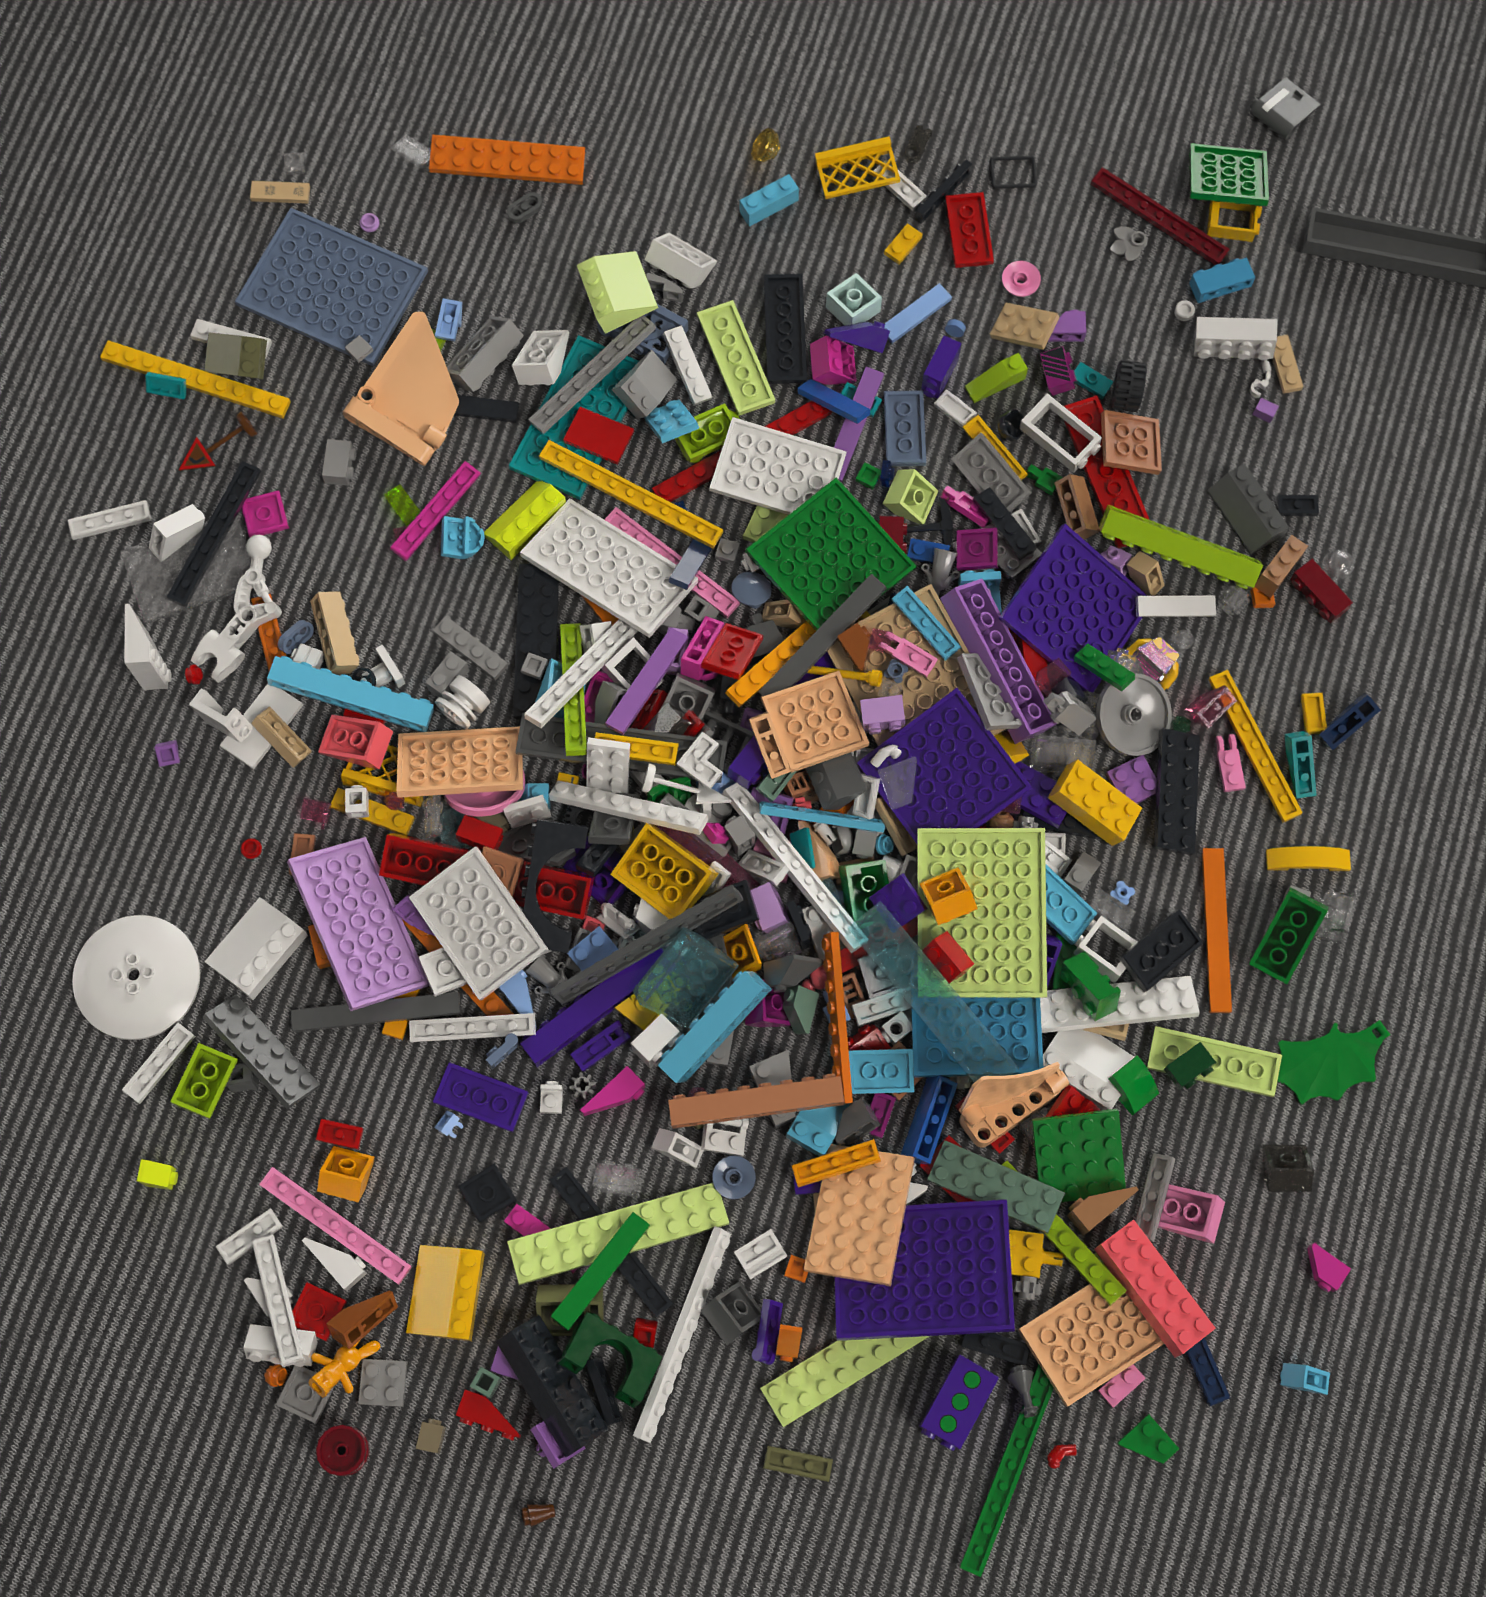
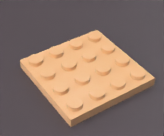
(815, 721)

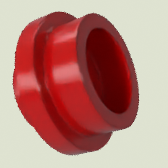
(193, 674)
(251, 848)

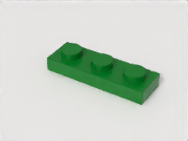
(1104, 667)

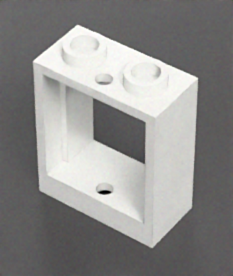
(609, 668)
(1114, 932)

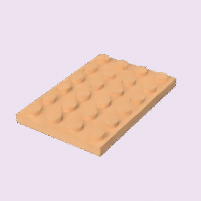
(459, 762)
(860, 1220)
(1088, 1341)

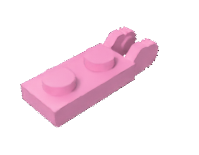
(909, 654)
(1230, 765)

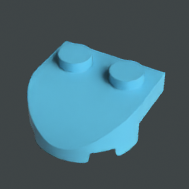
(460, 537)

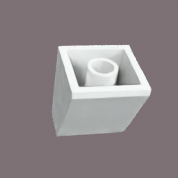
(648, 917)

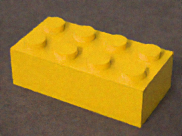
(1095, 802)

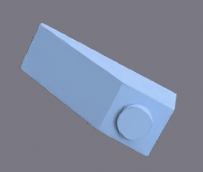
(518, 994)

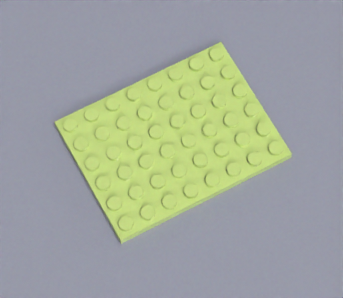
(1009, 889)

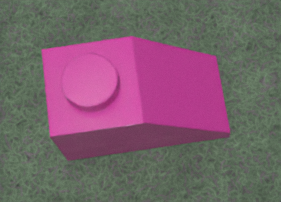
(1326, 1268)

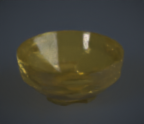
(766, 145)

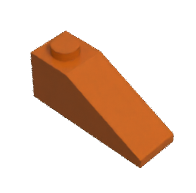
(788, 1342)

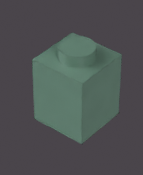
(486, 1382)

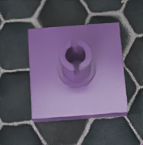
(549, 1445)

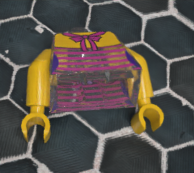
(1157, 659)

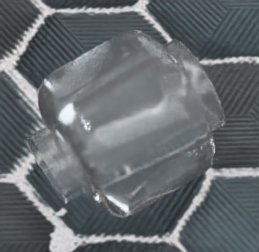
(1234, 600)

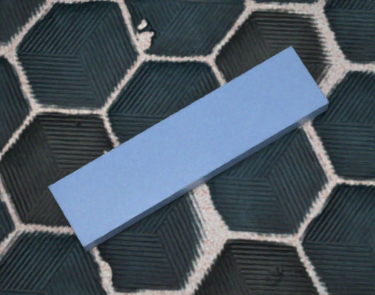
(917, 312)

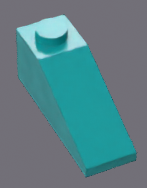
(1301, 763)

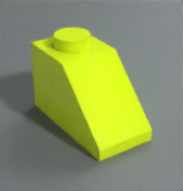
(157, 1175)

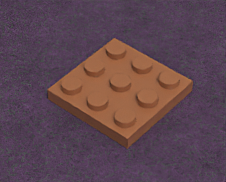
(1131, 442)

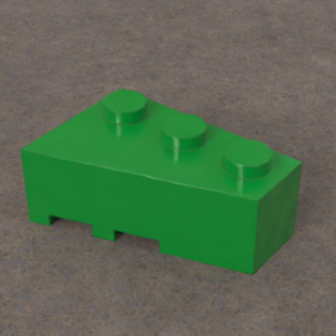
(1090, 986)

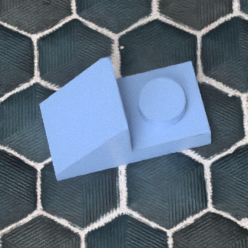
(449, 319)

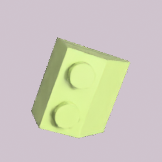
(910, 496)

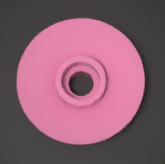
(1021, 271)

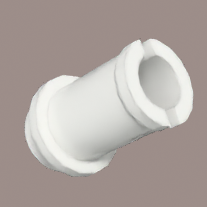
(824, 830)

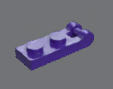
(600, 1046)
(768, 1332)

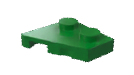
(1149, 1441)

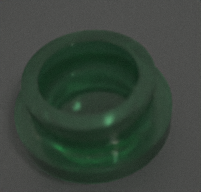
(1181, 724)

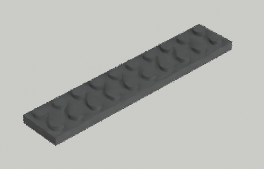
(550, 744)

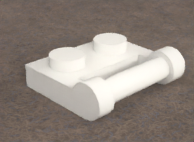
(725, 1141)

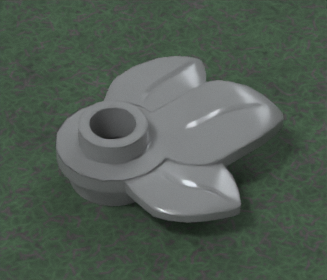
(1126, 243)

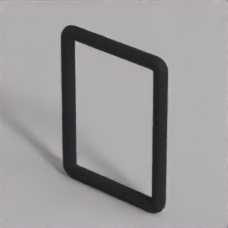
(992, 159)

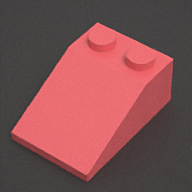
(356, 741)

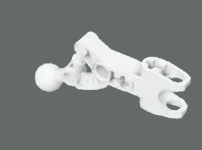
(227, 644)

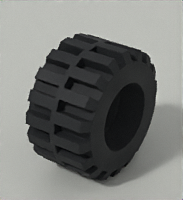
(1128, 385)

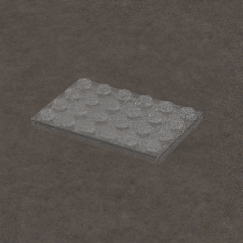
(154, 579)

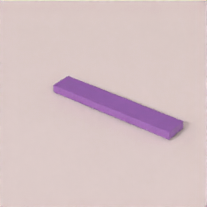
(851, 431)
(646, 681)

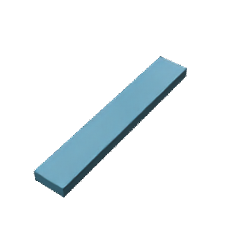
(821, 816)

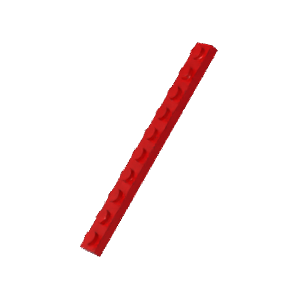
(704, 470)

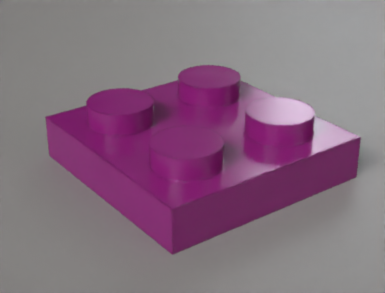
(977, 549)

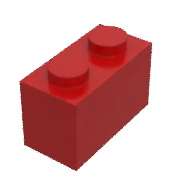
(948, 957)

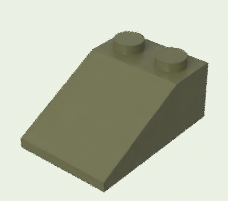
(235, 355)

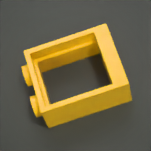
(1233, 233)

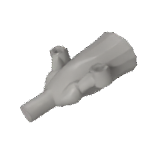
(941, 568)
(547, 975)

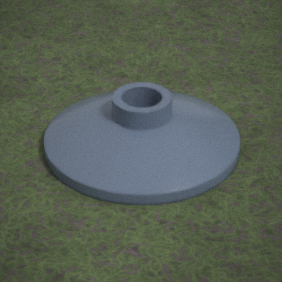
(733, 1166)

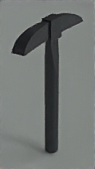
(944, 526)

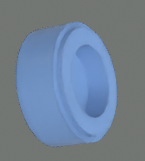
(955, 328)

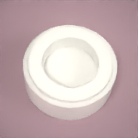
(1184, 310)

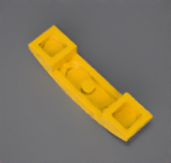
(1308, 858)

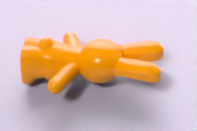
(337, 1368)

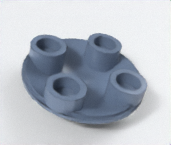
(751, 589)

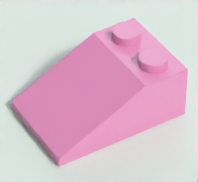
(1191, 1213)

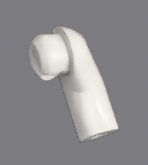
(883, 753)

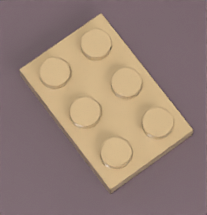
(1024, 326)

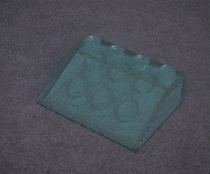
(684, 978)

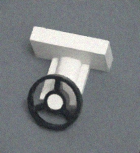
(381, 673)

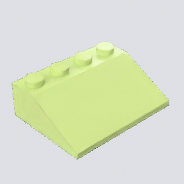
(617, 289)

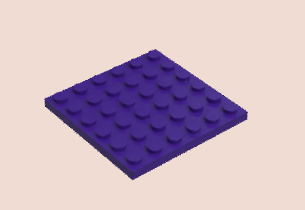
(1073, 601)
(959, 770)

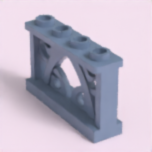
(669, 321)

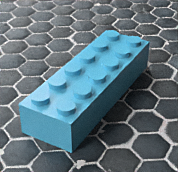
(714, 1027)

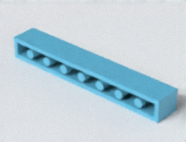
(350, 694)

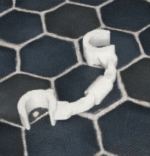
(1264, 383)

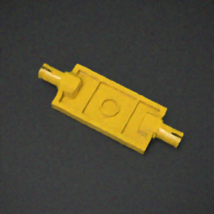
(1029, 1255)

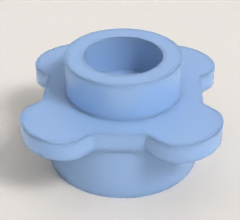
(1128, 892)

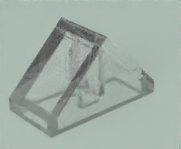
(1026, 1126)

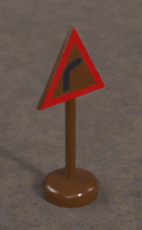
(199, 457)

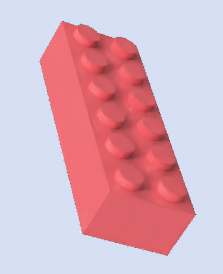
(1154, 1289)

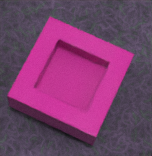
(715, 833)

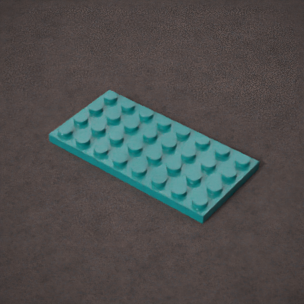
(599, 400)

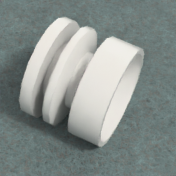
(459, 706)

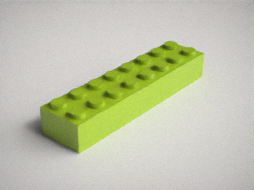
(1180, 546)

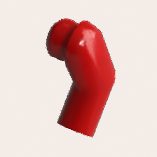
(1058, 1453)

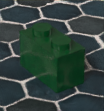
(1190, 1066)

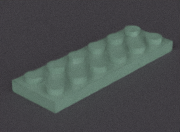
(987, 1180)

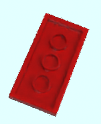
(969, 230)

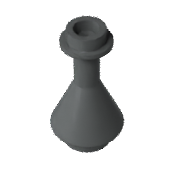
(1021, 1379)

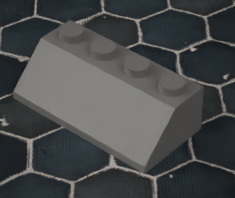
(484, 352)

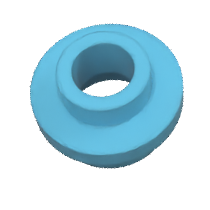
(884, 844)

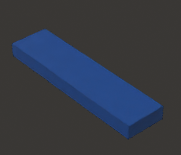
(834, 401)

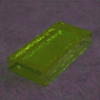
(402, 504)

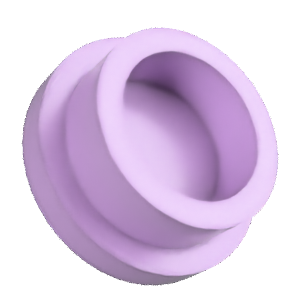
(369, 222)

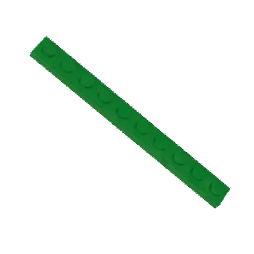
(1006, 1478)

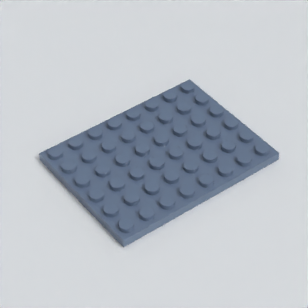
(331, 285)

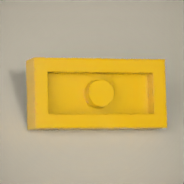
(903, 244)

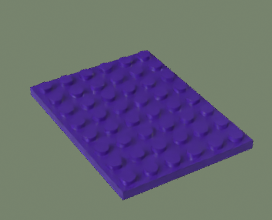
(945, 1281)

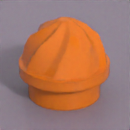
(275, 1375)

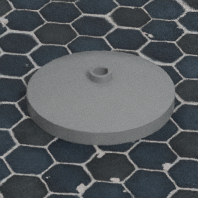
(1133, 717)

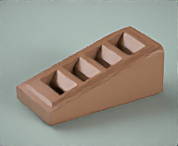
(790, 790)
(858, 992)

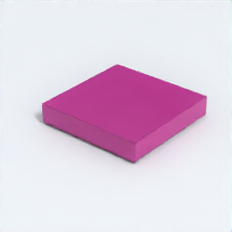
(265, 514)

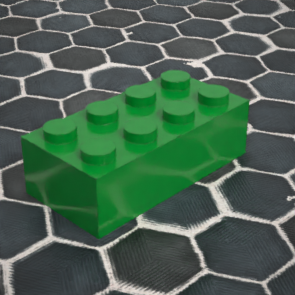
(1288, 935)

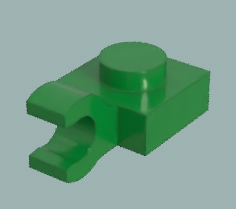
(1045, 479)

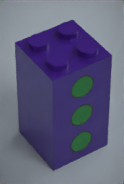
(958, 1403)

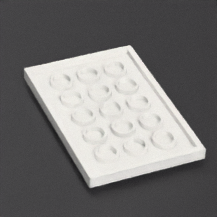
(773, 467)
(478, 923)

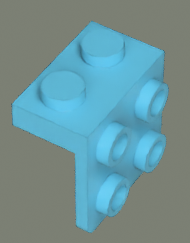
(990, 577)

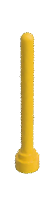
(873, 677)

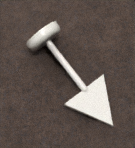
(704, 795)

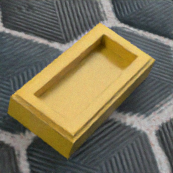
(1313, 712)

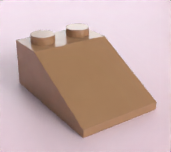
(1091, 1211)

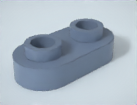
(294, 636)

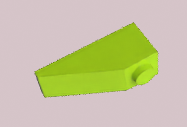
(997, 378)

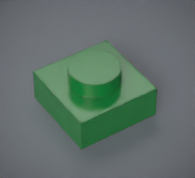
(868, 476)

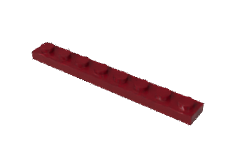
(1159, 216)

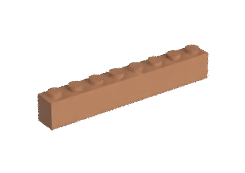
(756, 1102)

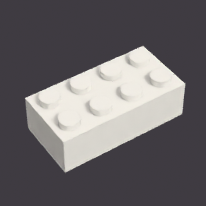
(1235, 338)

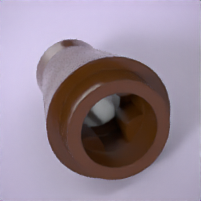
(537, 1513)

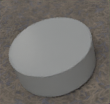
(721, 810)

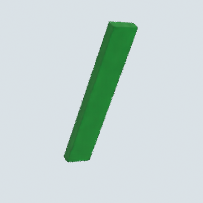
(600, 1271)

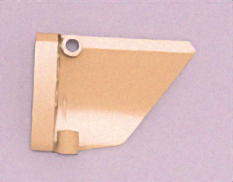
(410, 394)
(995, 1097)

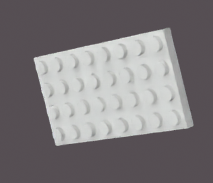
(607, 567)

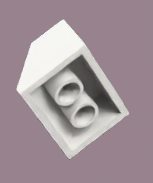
(679, 260)

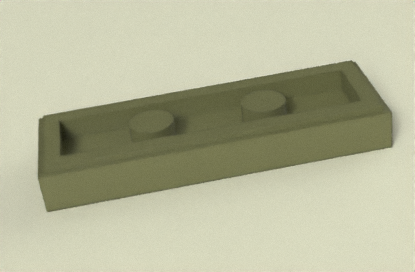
(798, 1463)

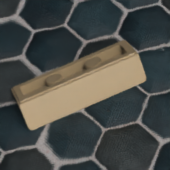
(281, 737)

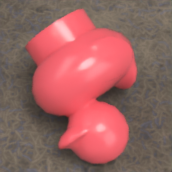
(817, 979)

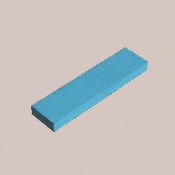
(926, 623)

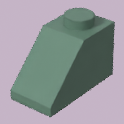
(800, 1008)

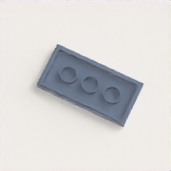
(904, 428)

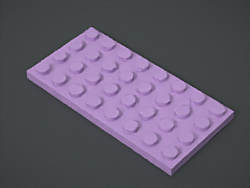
(358, 923)

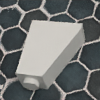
(175, 531)

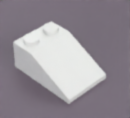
(541, 357)

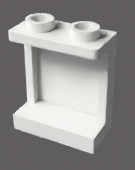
(233, 724)

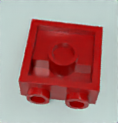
(1071, 1102)

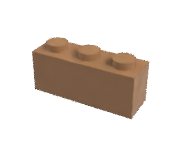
(1077, 505)
(1281, 566)

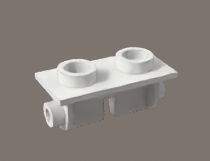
(617, 921)

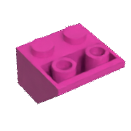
(832, 361)

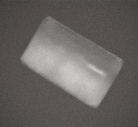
(412, 151)

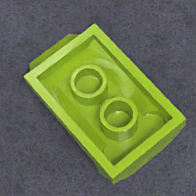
(710, 435)

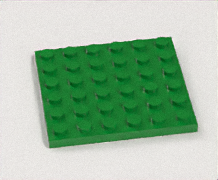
(827, 553)

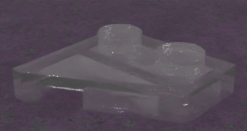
(899, 782)

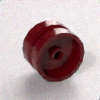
(356, 1450)

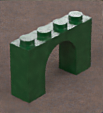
(639, 1360)

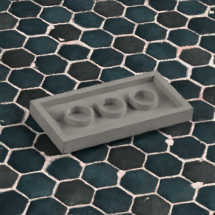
(987, 468)

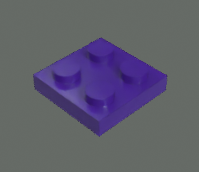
(900, 900)

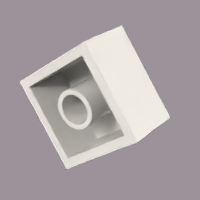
(655, 1041)

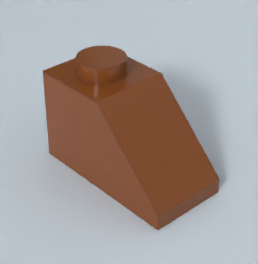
(856, 645)

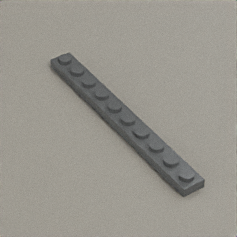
(646, 944)

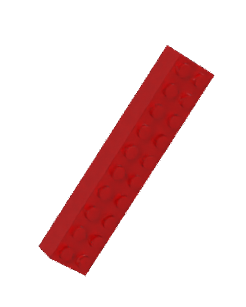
(422, 860)

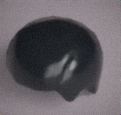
(1009, 425)

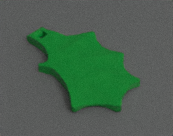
(1330, 1062)

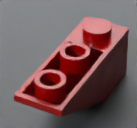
(482, 1411)

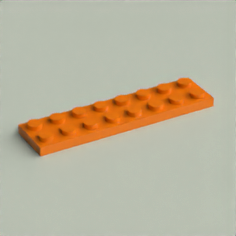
(507, 159)

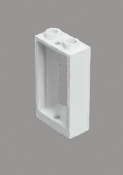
(1028, 427)

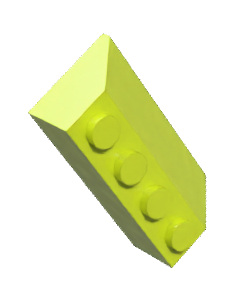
(524, 518)

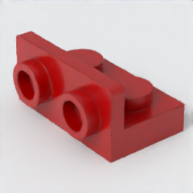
(868, 1039)

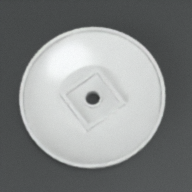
(144, 1005)

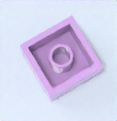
(883, 714)
(769, 908)

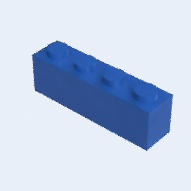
(929, 1119)

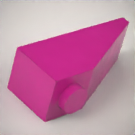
(699, 647)
(617, 1092)

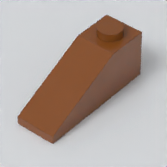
(359, 1319)

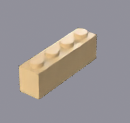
(334, 632)

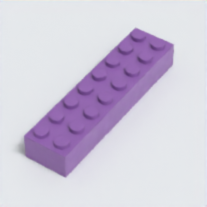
(982, 632)

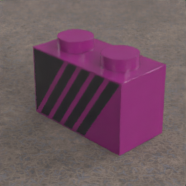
(1057, 370)

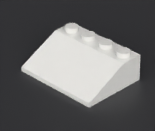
(142, 655)
(256, 948)
(1088, 1063)

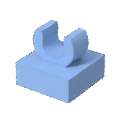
(447, 1123)

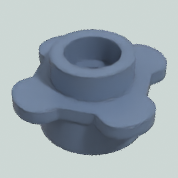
(894, 665)

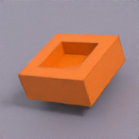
(1261, 600)
(795, 1269)

